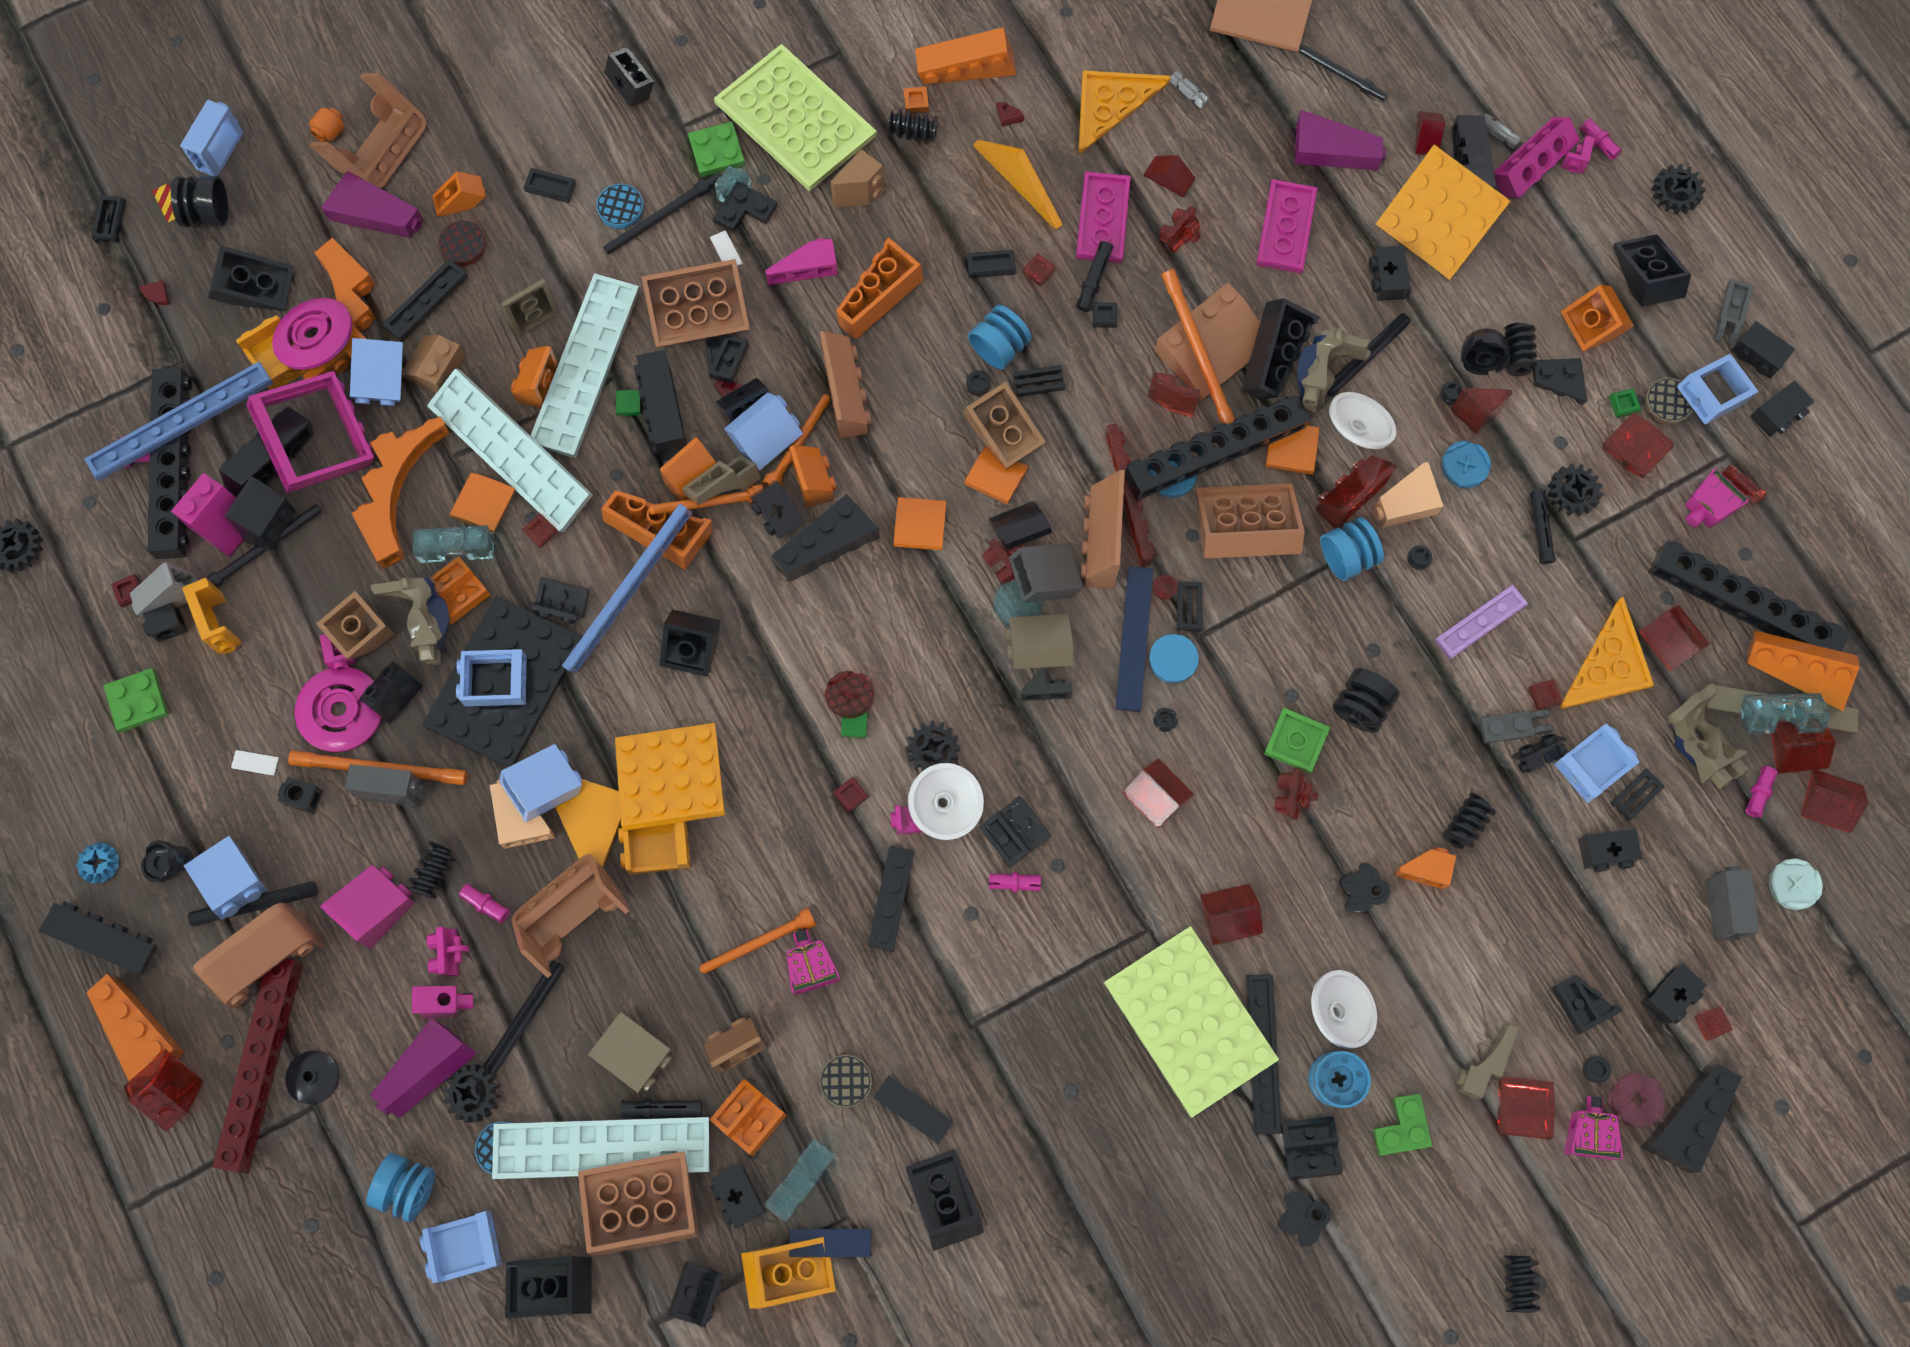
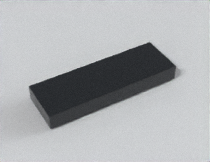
(913, 1109)

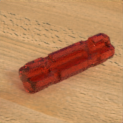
(1744, 484)

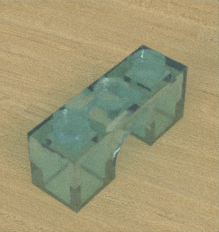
(470, 541)
(1805, 711)
(800, 1181)

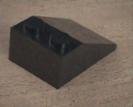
(1652, 270)
(250, 280)
(944, 1200)
(549, 1287)

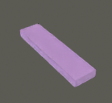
(1481, 622)

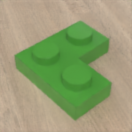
(1411, 1130)

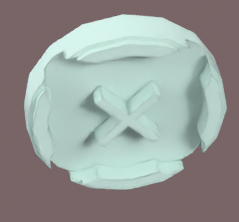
(1795, 884)

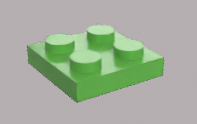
(716, 149)
(136, 700)
(1296, 740)

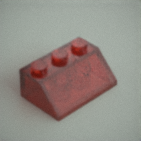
(1354, 490)

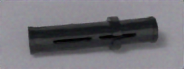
(1090, 286)
(1542, 526)
(661, 1108)

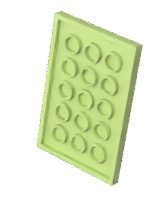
(795, 117)
(1191, 1021)

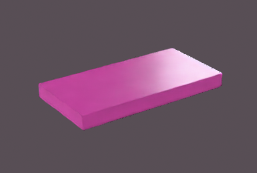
(1103, 214)
(1286, 226)

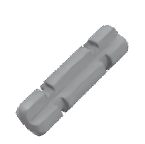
(1189, 89)
(1502, 132)

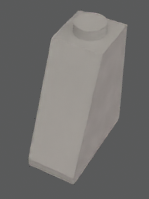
(161, 588)

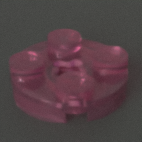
(1648, 1089)

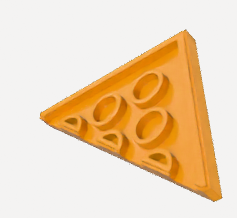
(1110, 99)
(1019, 172)
(1613, 663)
(592, 820)

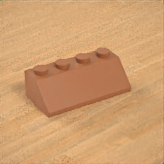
(844, 385)

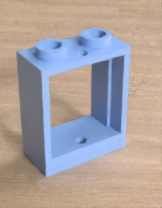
(212, 138)
(1709, 408)
(518, 677)

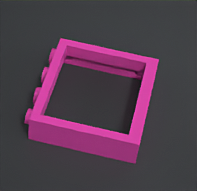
(345, 408)

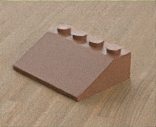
(1263, 21)
(695, 303)
(1228, 335)
(1249, 521)
(1103, 532)
(637, 1204)

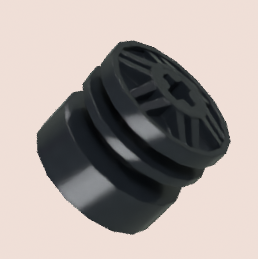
(199, 201)
(1366, 700)

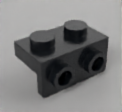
(561, 600)
(390, 692)
(696, 1294)

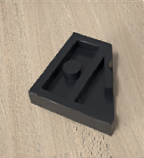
(725, 356)
(1561, 377)
(1583, 1004)

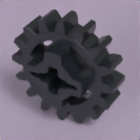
(1678, 189)
(1582, 485)
(18, 545)
(941, 743)
(463, 1099)

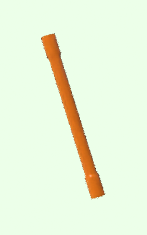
(1175, 291)
(311, 760)

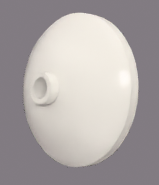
(1362, 420)
(962, 799)
(1344, 1009)

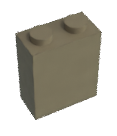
(1040, 641)
(631, 1054)

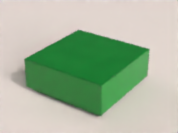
(628, 403)
(1624, 403)
(854, 727)

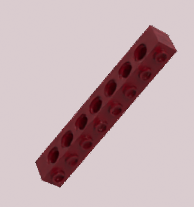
(257, 1067)

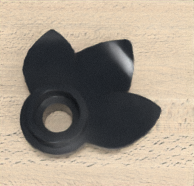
(1360, 889)
(1299, 1219)

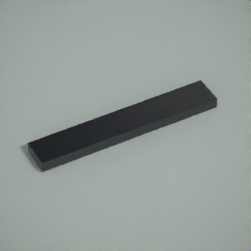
(1266, 1083)

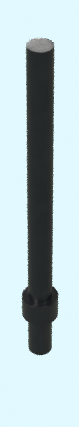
(1366, 86)
(701, 188)
(218, 578)

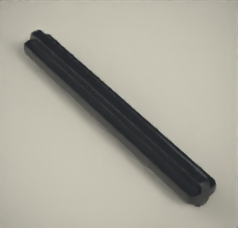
(1375, 347)
(264, 901)
(523, 1018)

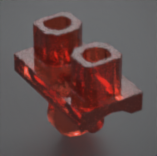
(1184, 229)
(997, 553)
(1294, 782)

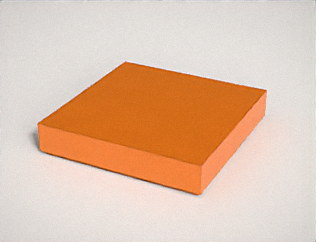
(1294, 452)

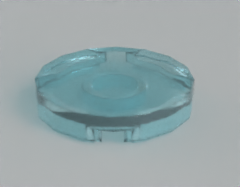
(1010, 603)

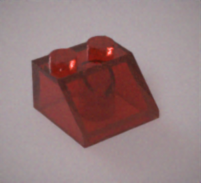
(164, 1090)

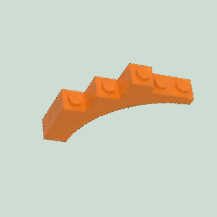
(349, 284)
(384, 485)

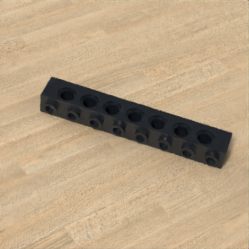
(1288, 409)
(173, 545)
(1735, 603)

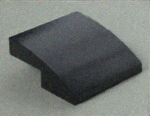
(1020, 525)
(1015, 831)
(1311, 1148)

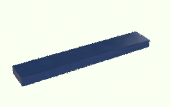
(1134, 639)

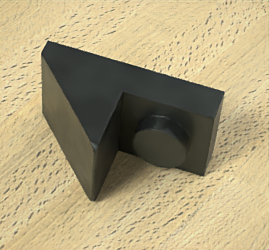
(1038, 689)

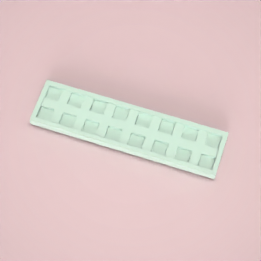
(584, 365)
(509, 450)
(576, 1146)

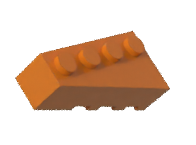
(967, 58)
(879, 289)
(632, 517)
(1805, 666)
(129, 1026)

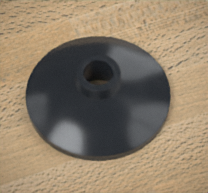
(324, 1077)

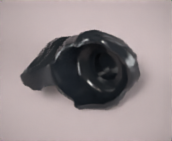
(164, 861)

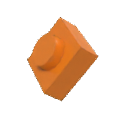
(916, 99)

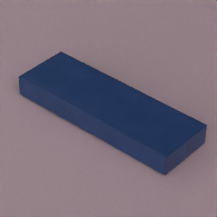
(836, 1242)

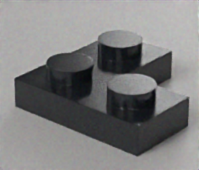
(744, 201)

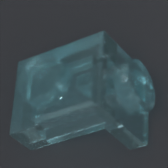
(727, 181)

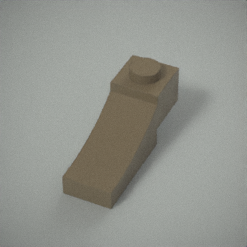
(720, 478)
(1474, 1079)

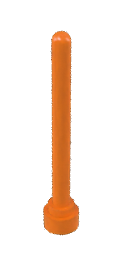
(806, 429)
(716, 500)
(802, 921)

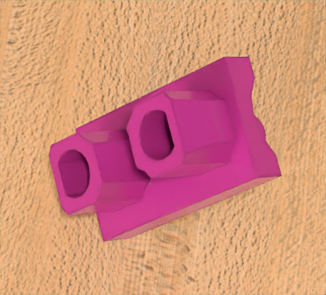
(448, 952)

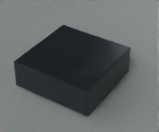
(1104, 315)

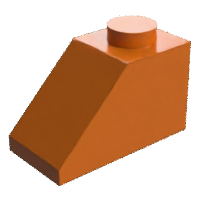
(458, 194)
(1430, 868)

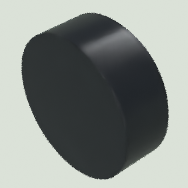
(978, 383)
(1596, 1069)

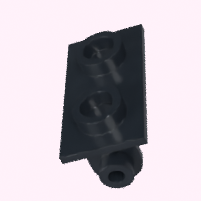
(1530, 755)

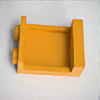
(258, 347)
(201, 598)
(655, 848)

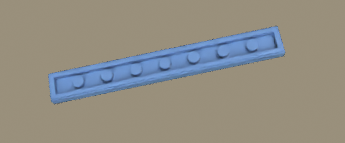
(178, 421)
(627, 588)

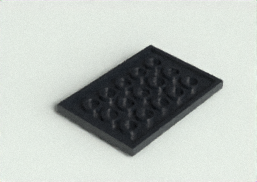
(504, 729)

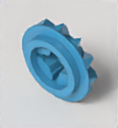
(105, 870)

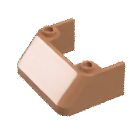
(389, 140)
(561, 908)
(255, 951)

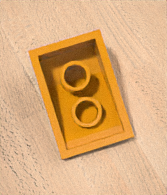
(779, 1279)

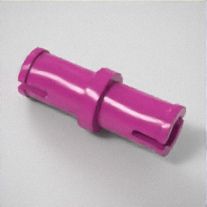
(1601, 140)
(1761, 792)
(1015, 882)
(484, 903)

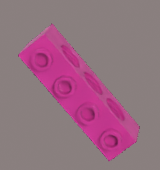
(1536, 157)

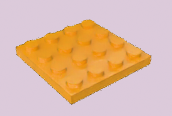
(1443, 212)
(669, 776)

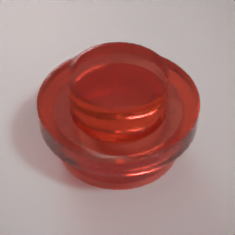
(1164, 587)

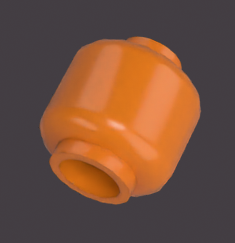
(326, 124)

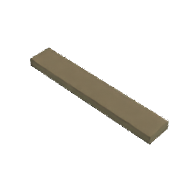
(1730, 700)

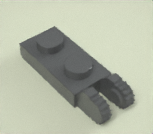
(1734, 309)
(1513, 726)

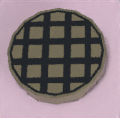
(1667, 402)
(845, 1081)

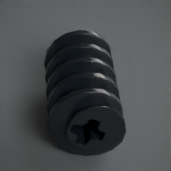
(912, 126)
(1521, 347)
(1468, 821)
(432, 870)
(1522, 1284)

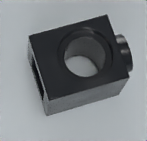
(164, 622)
(309, 799)

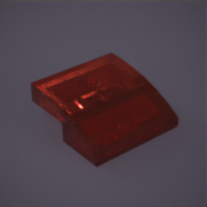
(1173, 397)
(1638, 445)
(1526, 1108)

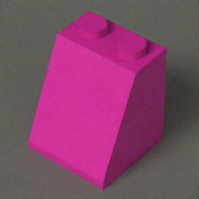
(204, 511)
(369, 905)

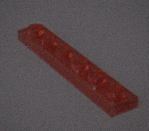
(1133, 508)

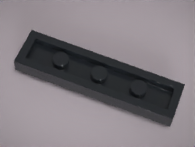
(425, 300)
(891, 898)

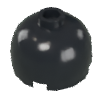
(1485, 351)

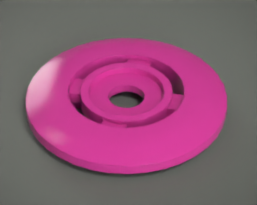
(321, 348)
(315, 706)

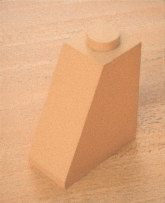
(1410, 499)
(511, 826)

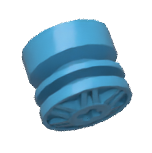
(999, 337)
(1352, 548)
(1353, 1086)
(400, 1186)

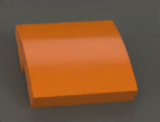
(993, 479)
(482, 501)
(920, 523)
(459, 588)
(748, 1117)

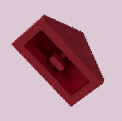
(1429, 131)
(1170, 173)

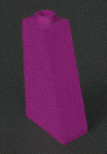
(1335, 144)
(369, 207)
(421, 1069)

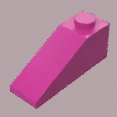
(808, 262)

